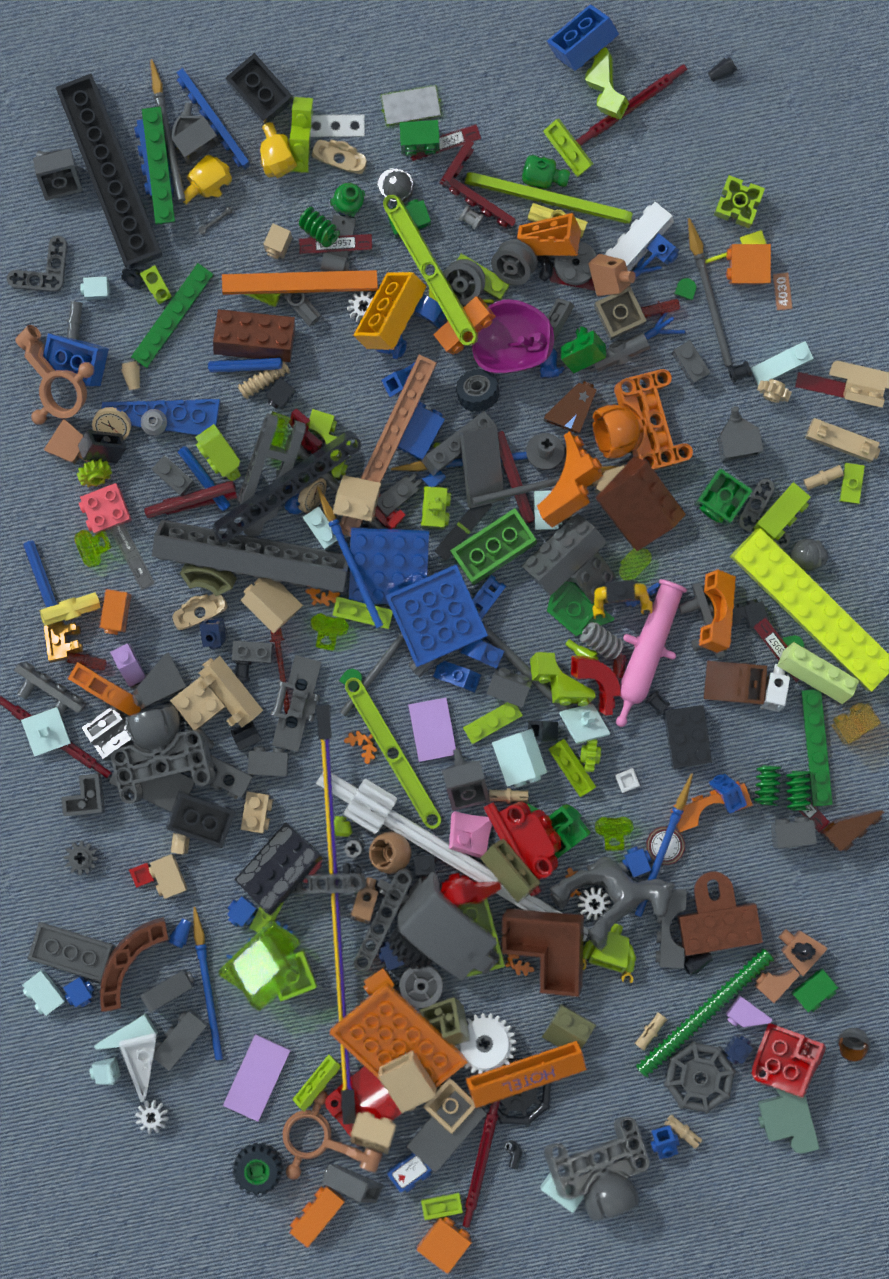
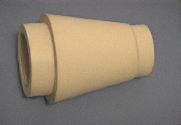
(131, 373)

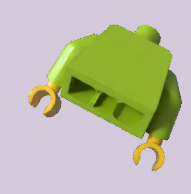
(616, 955)

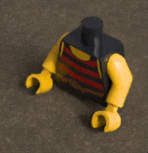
(621, 592)

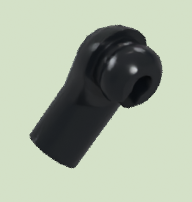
(547, 267)
(515, 1152)

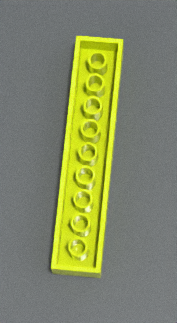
(813, 609)

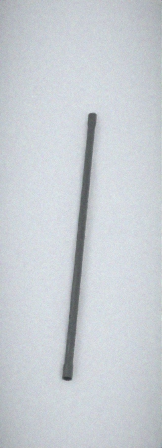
(492, 638)

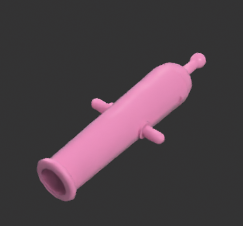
(649, 647)

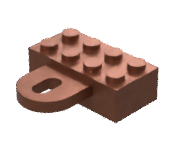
(718, 922)

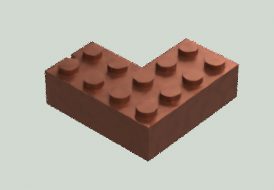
(553, 938)

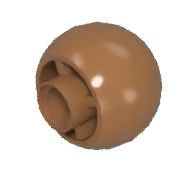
(390, 852)

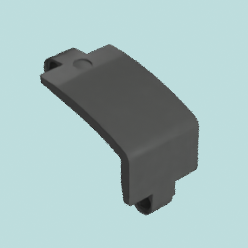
(445, 931)

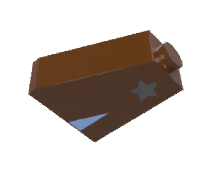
(572, 408)

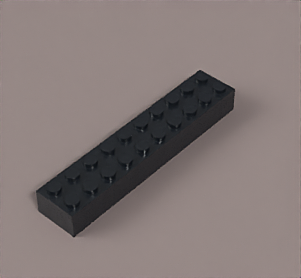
(109, 171)

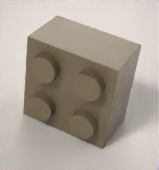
(620, 313)

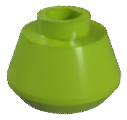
(342, 827)

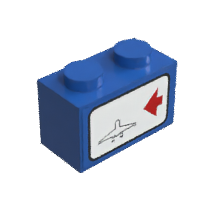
(408, 1172)

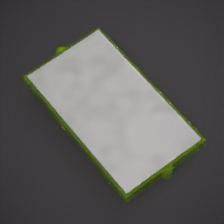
(411, 105)

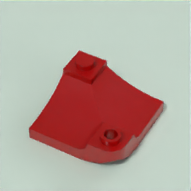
(461, 889)
(787, 1060)
(369, 1097)

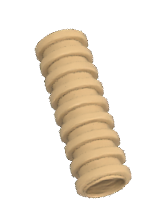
(262, 380)

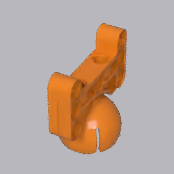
(629, 424)

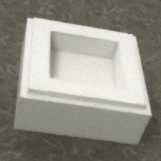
(627, 780)

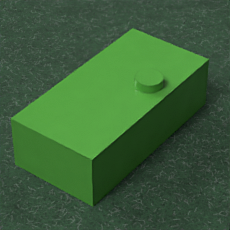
(494, 546)

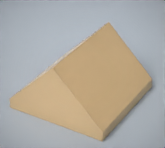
(441, 1098)

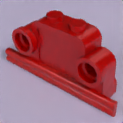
(529, 837)

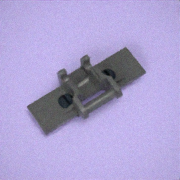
(302, 706)

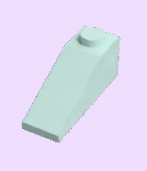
(782, 363)
(137, 1028)
(105, 1071)

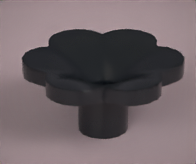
(132, 277)
(803, 951)

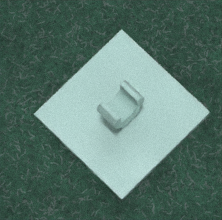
(584, 723)
(45, 731)

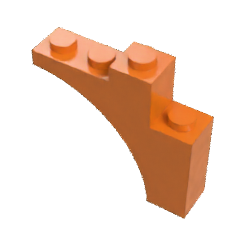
(571, 491)

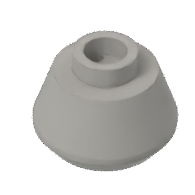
(159, 419)

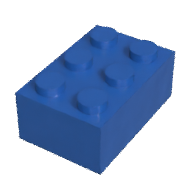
(582, 37)

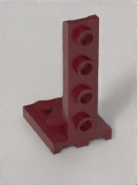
(471, 197)

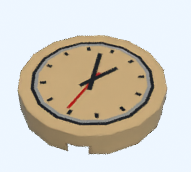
(112, 421)
(309, 497)

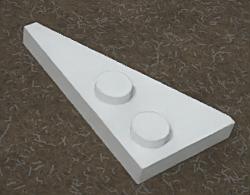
(138, 1057)

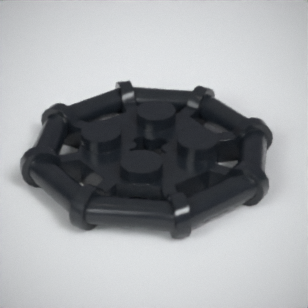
(522, 1102)

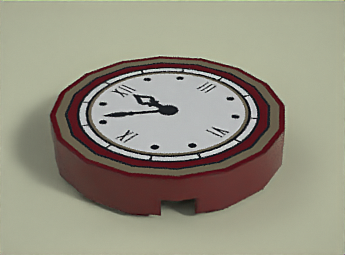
(675, 848)

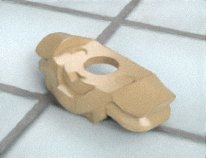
(353, 162)
(186, 617)

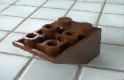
(735, 682)
(844, 830)

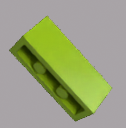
(783, 512)

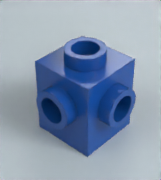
(665, 1142)

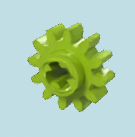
(94, 473)
(590, 755)

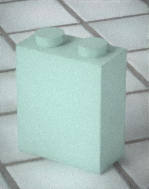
(519, 758)

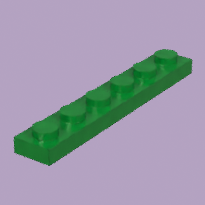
(158, 165)
(172, 315)
(816, 747)

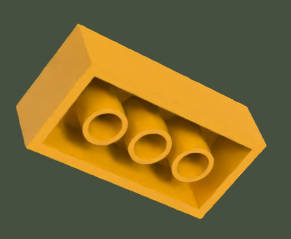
(390, 310)

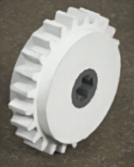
(499, 1048)

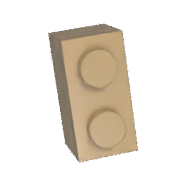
(277, 241)
(168, 876)

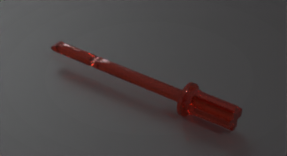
(277, 637)

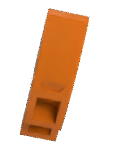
(104, 689)

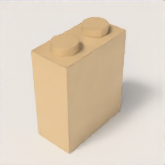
(271, 602)
(407, 1082)

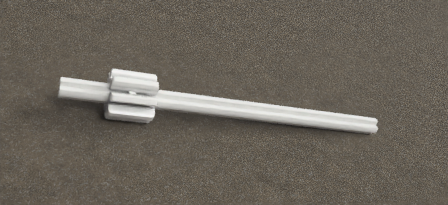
(373, 807)

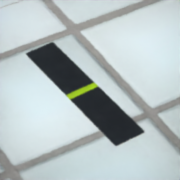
(461, 530)

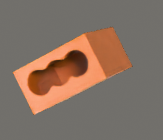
(749, 264)
(115, 611)
(444, 1244)

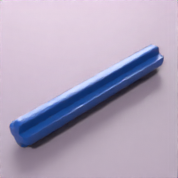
(245, 365)
(202, 476)
(39, 573)

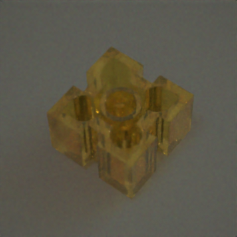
(855, 723)

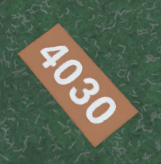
(782, 291)

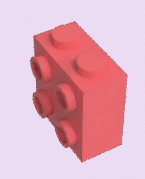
(104, 508)

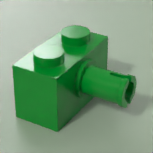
(583, 351)

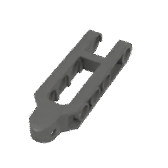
(262, 450)

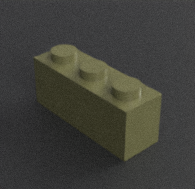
(510, 870)

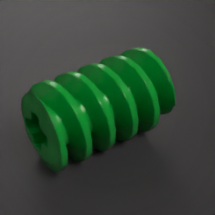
(318, 227)
(767, 785)
(798, 790)

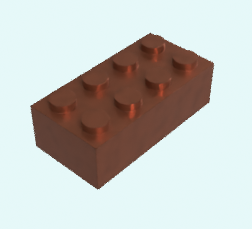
(253, 335)

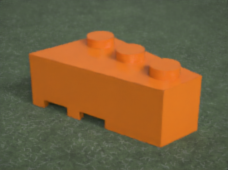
(552, 236)

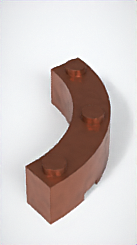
(123, 956)

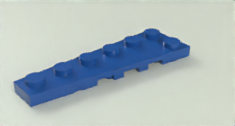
(182, 415)

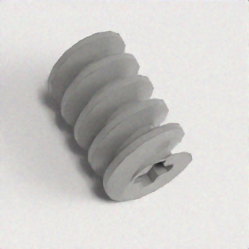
(602, 640)

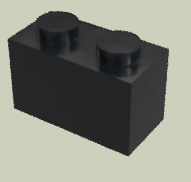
(102, 445)

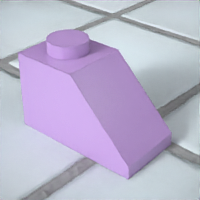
(128, 664)
(746, 1014)

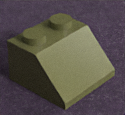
(568, 1027)

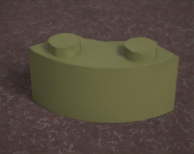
(208, 578)

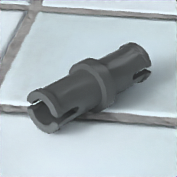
(74, 320)

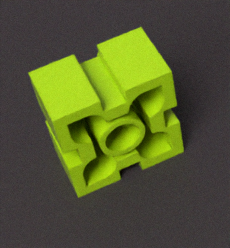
(733, 191)

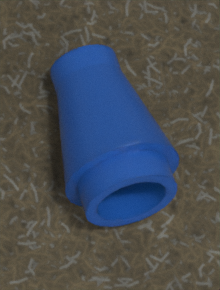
(180, 934)

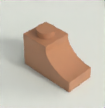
(775, 985)

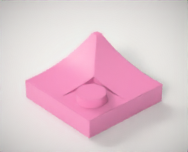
(469, 833)

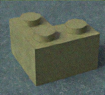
(449, 1019)

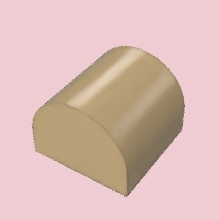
(180, 844)

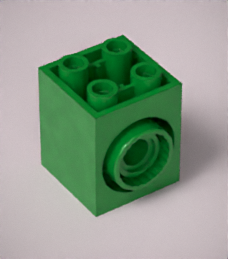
(723, 497)

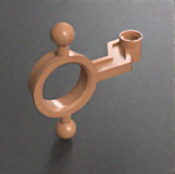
(30, 341)
(369, 1159)

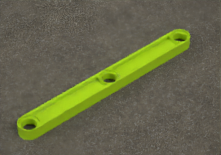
(548, 197)
(437, 282)
(399, 764)

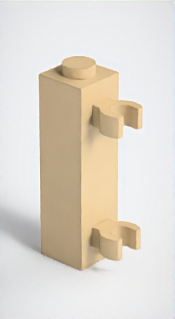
(843, 440)
(230, 691)

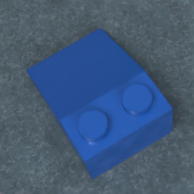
(70, 353)

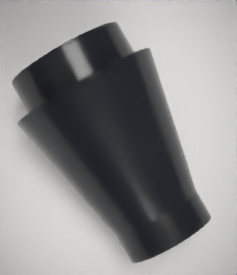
(722, 69)
(696, 963)

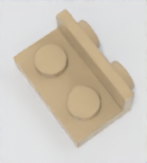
(256, 811)

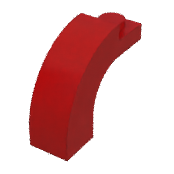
(588, 667)

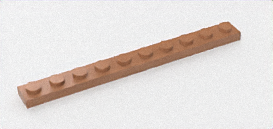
(394, 429)

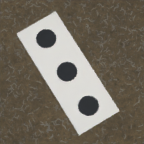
(337, 125)

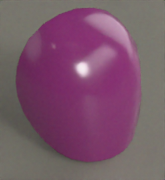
(515, 339)

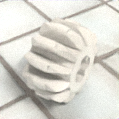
(356, 305)
(598, 898)
(158, 1116)

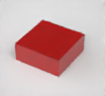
(141, 875)

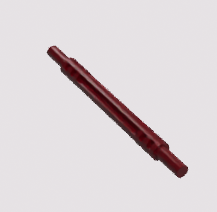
(634, 103)
(71, 748)
(481, 1162)

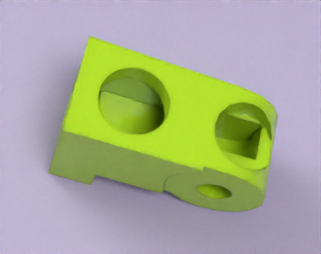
(156, 284)

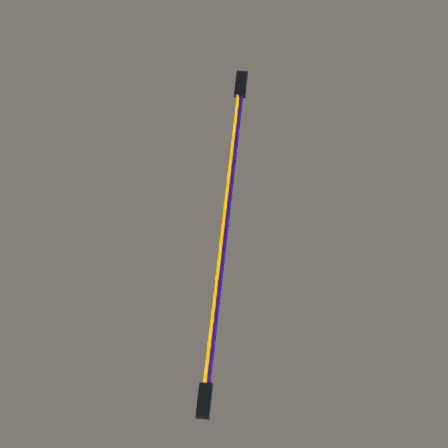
(324, 732)

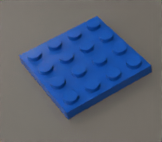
(387, 560)
(436, 615)

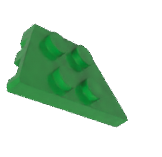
(574, 609)

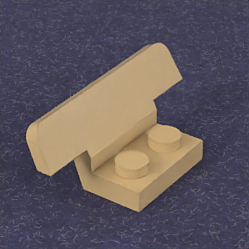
(862, 383)

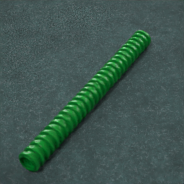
(704, 1012)

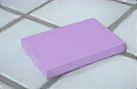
(432, 729)

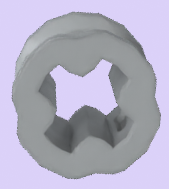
(471, 217)
(356, 853)

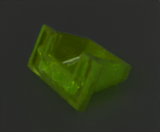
(263, 965)

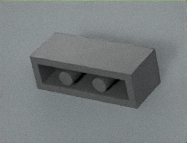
(179, 1039)

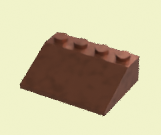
(640, 504)

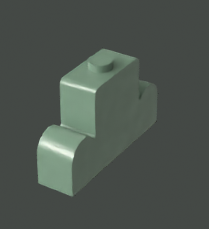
(788, 1117)

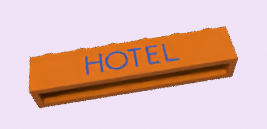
(526, 1074)

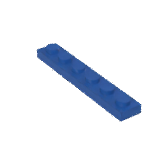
(206, 111)

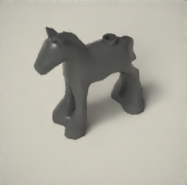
(622, 891)

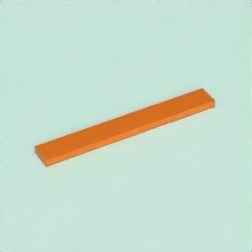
(299, 282)

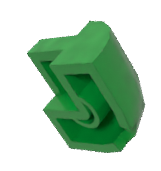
(569, 827)

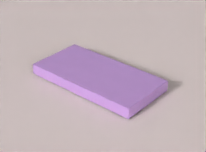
(256, 1077)

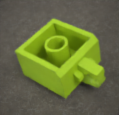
(220, 454)
(434, 508)
(303, 982)

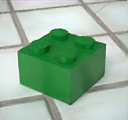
(419, 137)

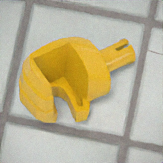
(275, 153)
(207, 178)

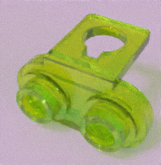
(89, 547)
(634, 563)
(328, 627)
(614, 828)

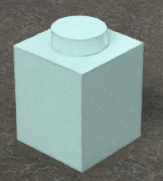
(95, 288)

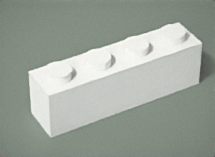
(634, 243)

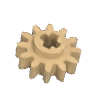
(774, 391)

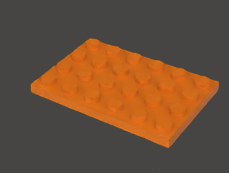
(389, 1028)

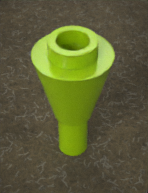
(580, 650)

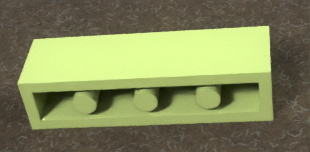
(818, 673)

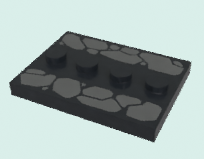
(278, 868)

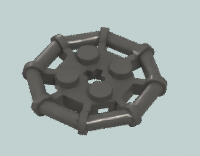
(710, 1072)

